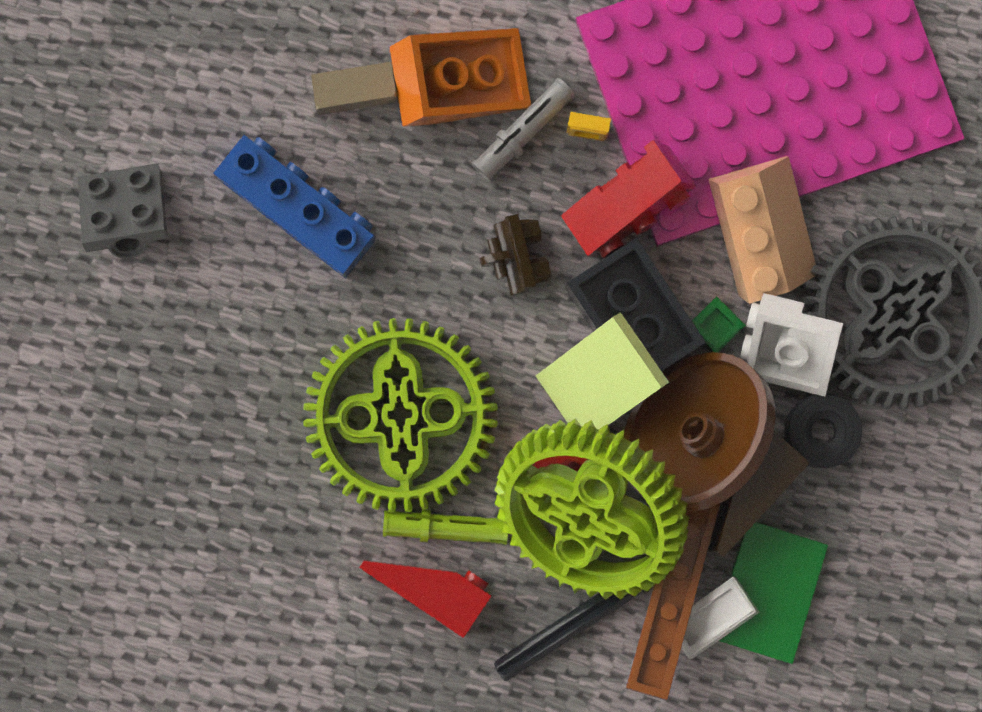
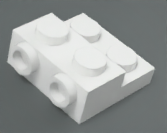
(791, 345)

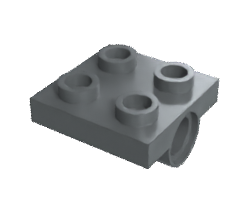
(122, 210)

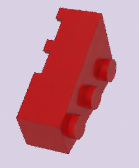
(629, 201)

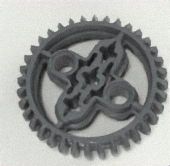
(887, 280)

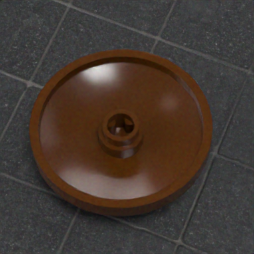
(707, 426)

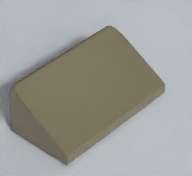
(354, 88)

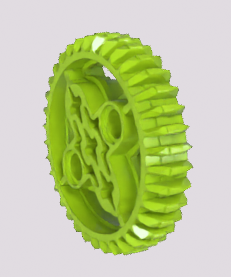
(384, 364)
(592, 509)

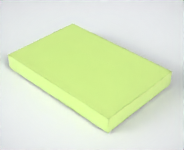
(602, 375)

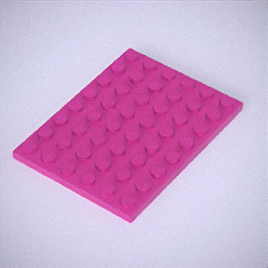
(768, 80)

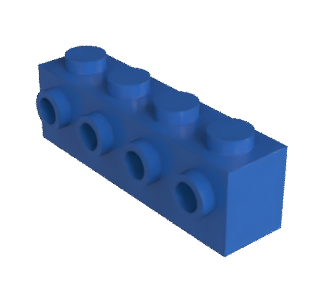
(295, 206)

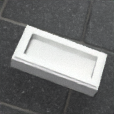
(717, 616)

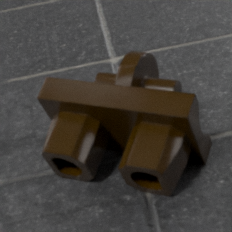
(511, 257)

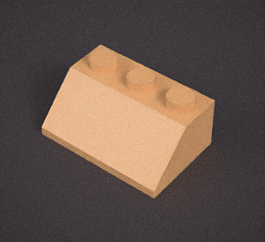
(763, 229)

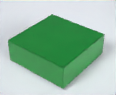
(717, 324)

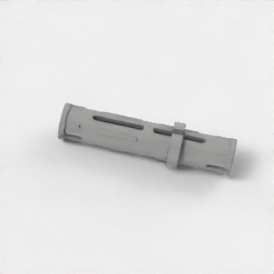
(510, 142)

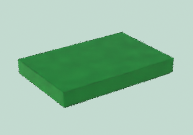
(780, 579)

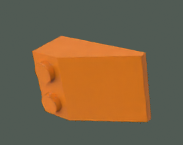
(459, 75)

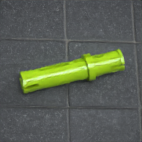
(443, 527)

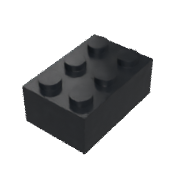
(633, 285)

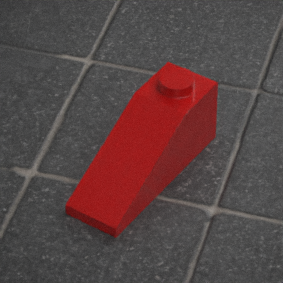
(440, 593)

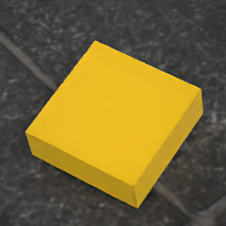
(588, 126)

